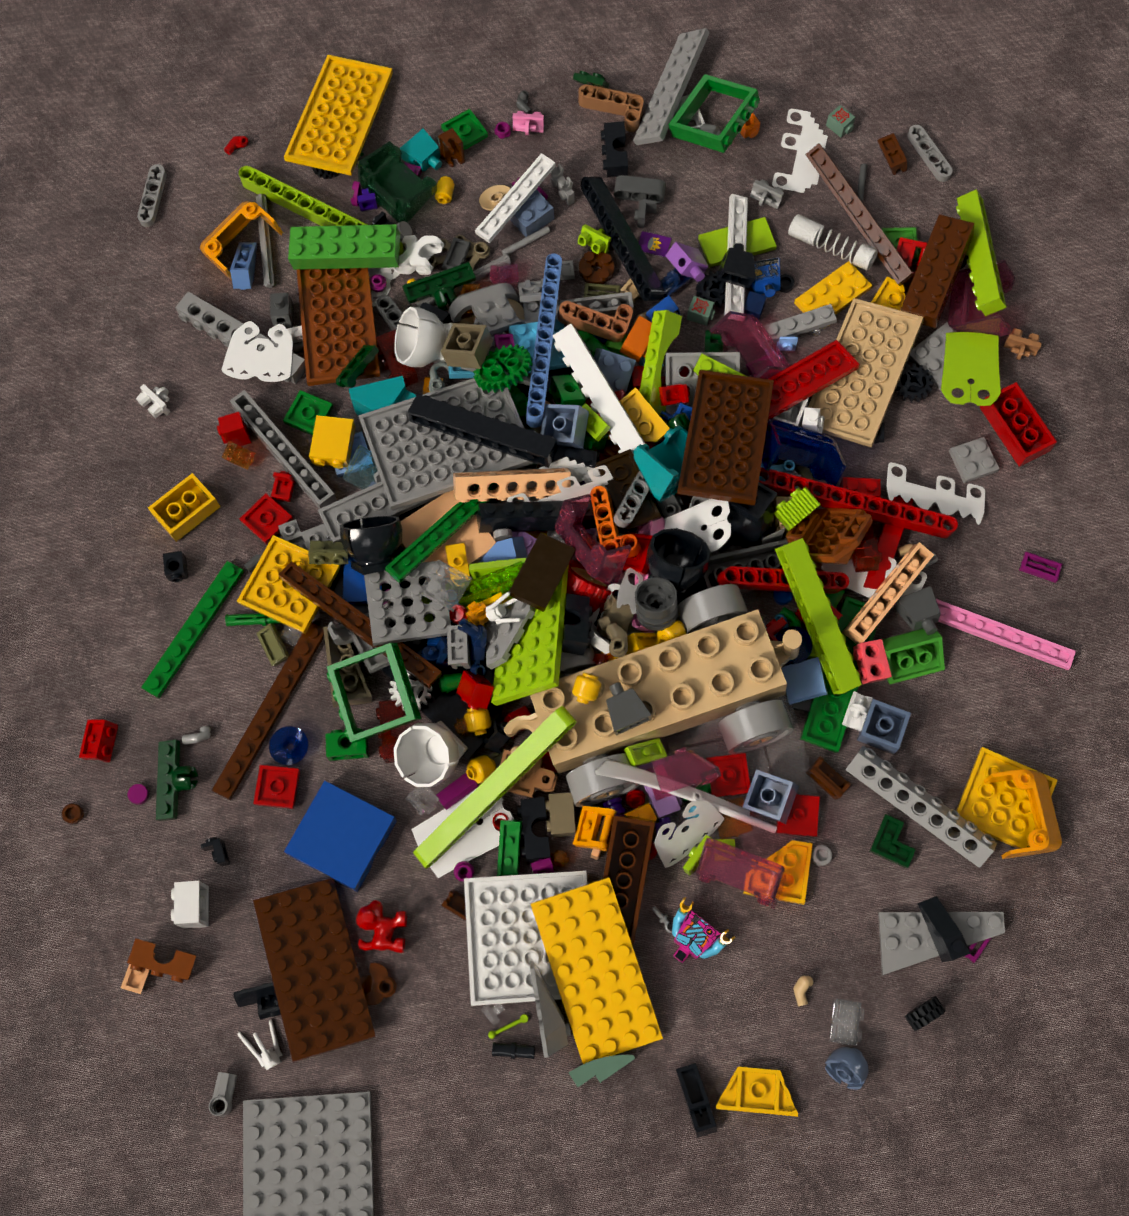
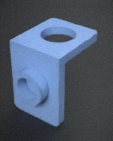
(787, 343)

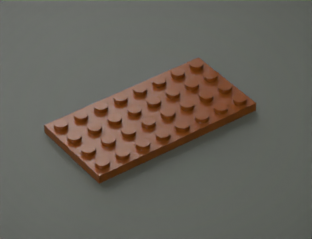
(335, 321)

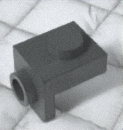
(645, 206)

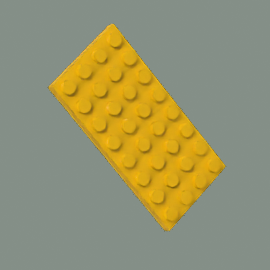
(338, 115)
(596, 970)

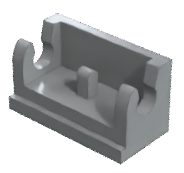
(458, 647)

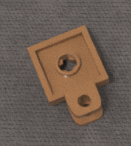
(533, 779)

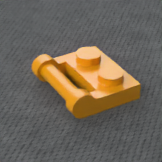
(589, 826)

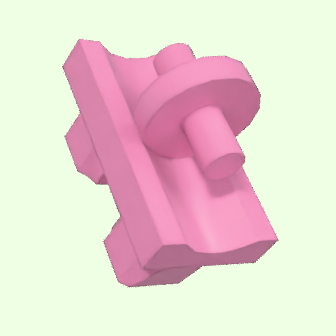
(528, 122)

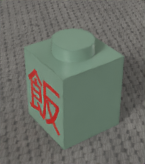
(840, 121)
(701, 311)

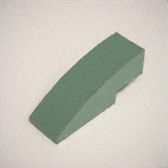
(601, 1068)

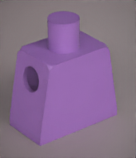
(687, 261)

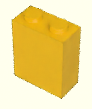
(332, 441)

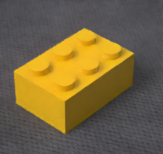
(184, 507)

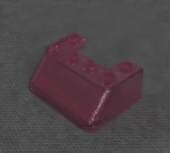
(598, 562)

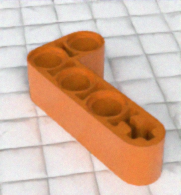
(608, 523)

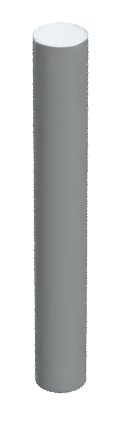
(525, 241)

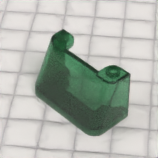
(394, 184)

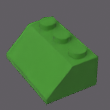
(914, 655)

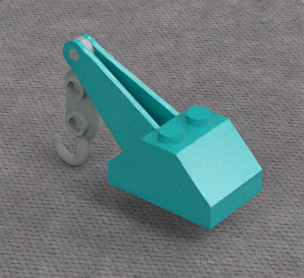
(389, 391)

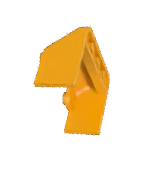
(215, 242)
(1047, 833)

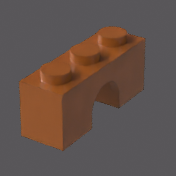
(142, 957)

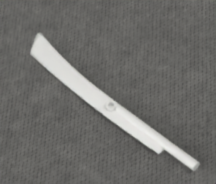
(626, 772)

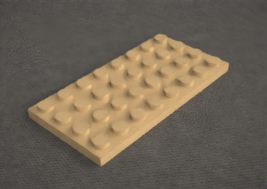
(881, 344)

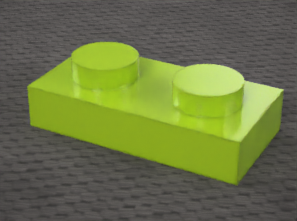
(596, 425)
(645, 752)

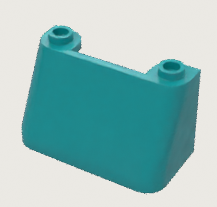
(663, 463)

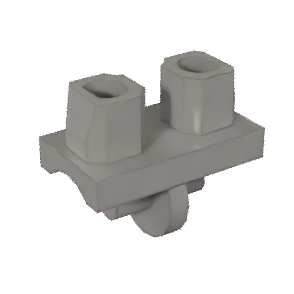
(767, 194)

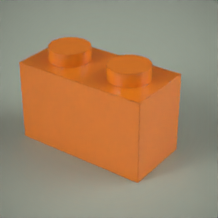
(637, 340)

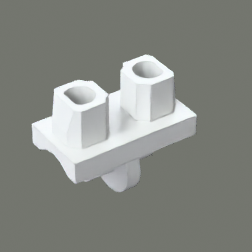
(148, 396)
(857, 711)

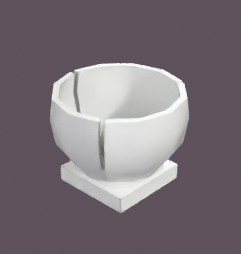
(423, 344)
(429, 752)

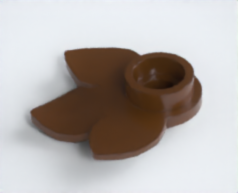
(374, 983)

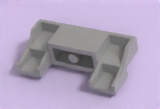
(291, 532)

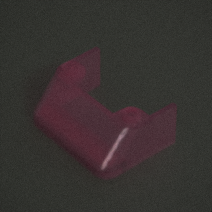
(752, 342)
(681, 771)
(742, 871)

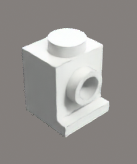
(813, 420)

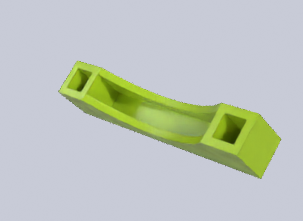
(663, 331)

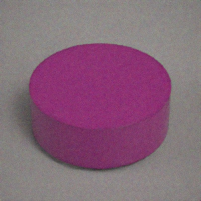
(138, 794)

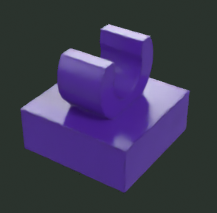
(367, 201)

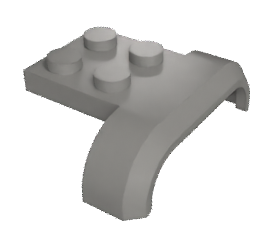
(489, 307)
(343, 636)

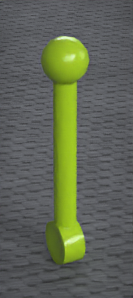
(492, 1034)

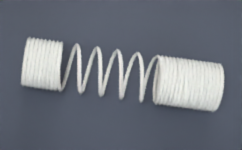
(811, 231)

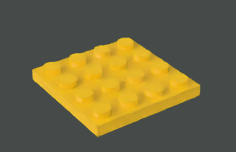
(273, 596)
(998, 806)

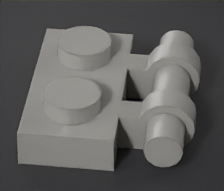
(530, 291)

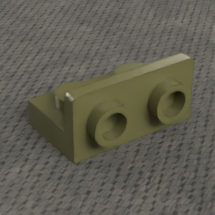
(327, 553)

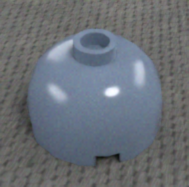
(849, 1066)

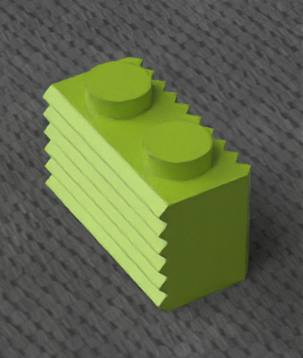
(797, 508)

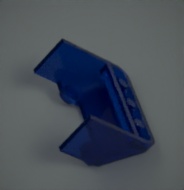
(805, 449)

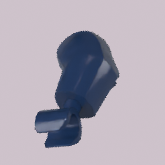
(477, 644)

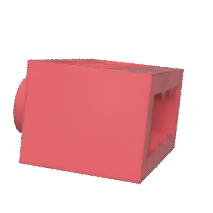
(876, 660)

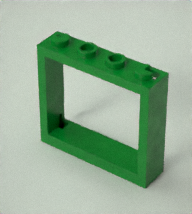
(721, 142)
(402, 682)

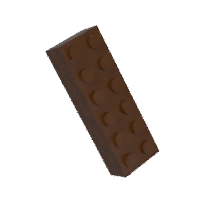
(938, 269)
(628, 863)

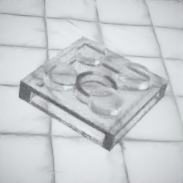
(445, 585)

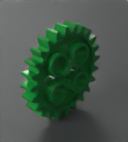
(514, 361)

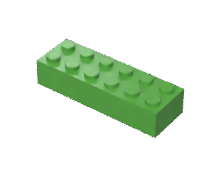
(344, 247)

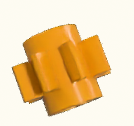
(477, 613)

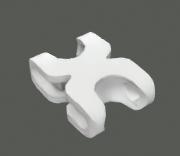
(418, 254)

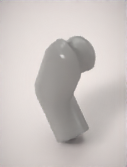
(197, 737)

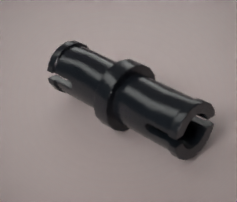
(513, 1050)

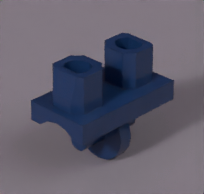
(673, 282)
(437, 655)

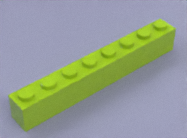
(981, 255)
(818, 616)

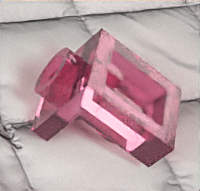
(504, 273)

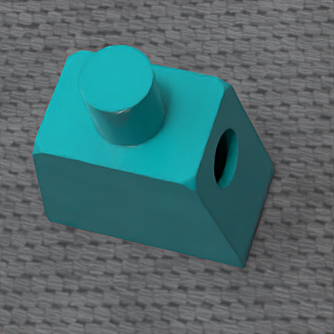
(421, 151)

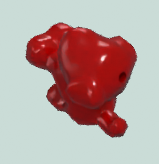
(371, 918)

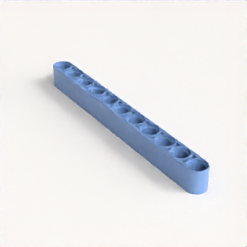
(544, 341)

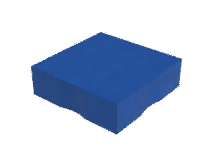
(340, 836)

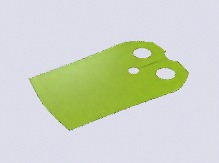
(971, 357)

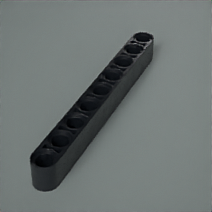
(622, 239)

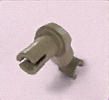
(619, 640)

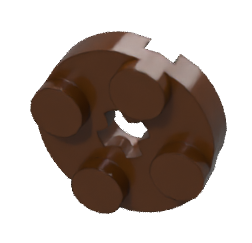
(592, 259)

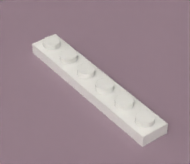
(515, 198)

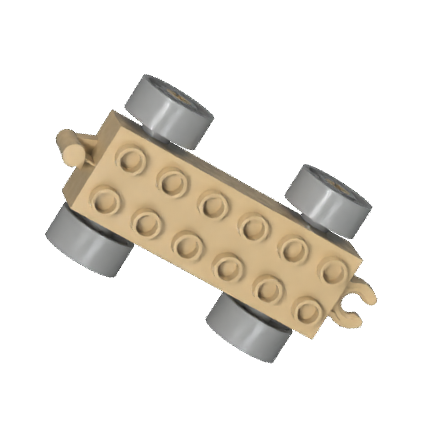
(710, 672)

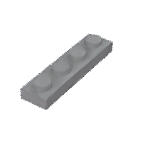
(802, 323)

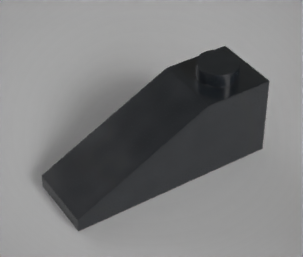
(943, 930)

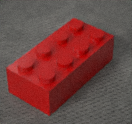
(1019, 425)

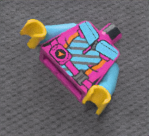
(696, 935)

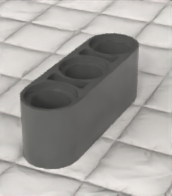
(639, 188)
(389, 312)

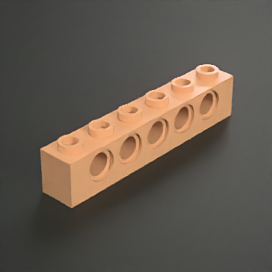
(464, 480)
(888, 593)

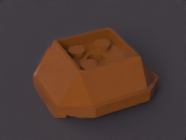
(832, 533)

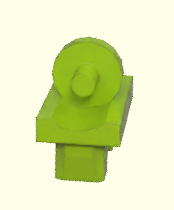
(595, 239)

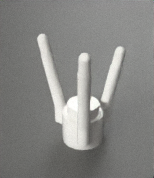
(496, 611)
(269, 1057)

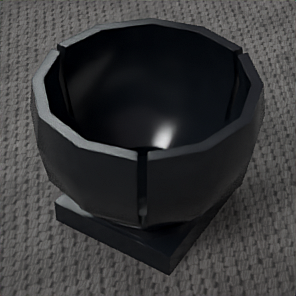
(751, 522)
(373, 544)
(678, 558)

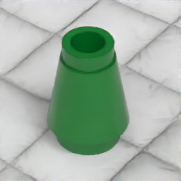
(449, 682)

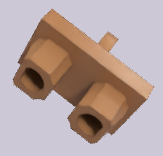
(1021, 345)

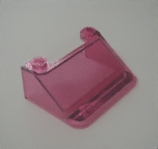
(963, 310)

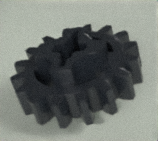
(714, 289)
(913, 386)

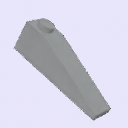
(551, 1020)

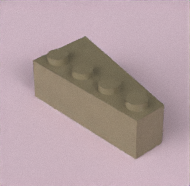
(351, 676)

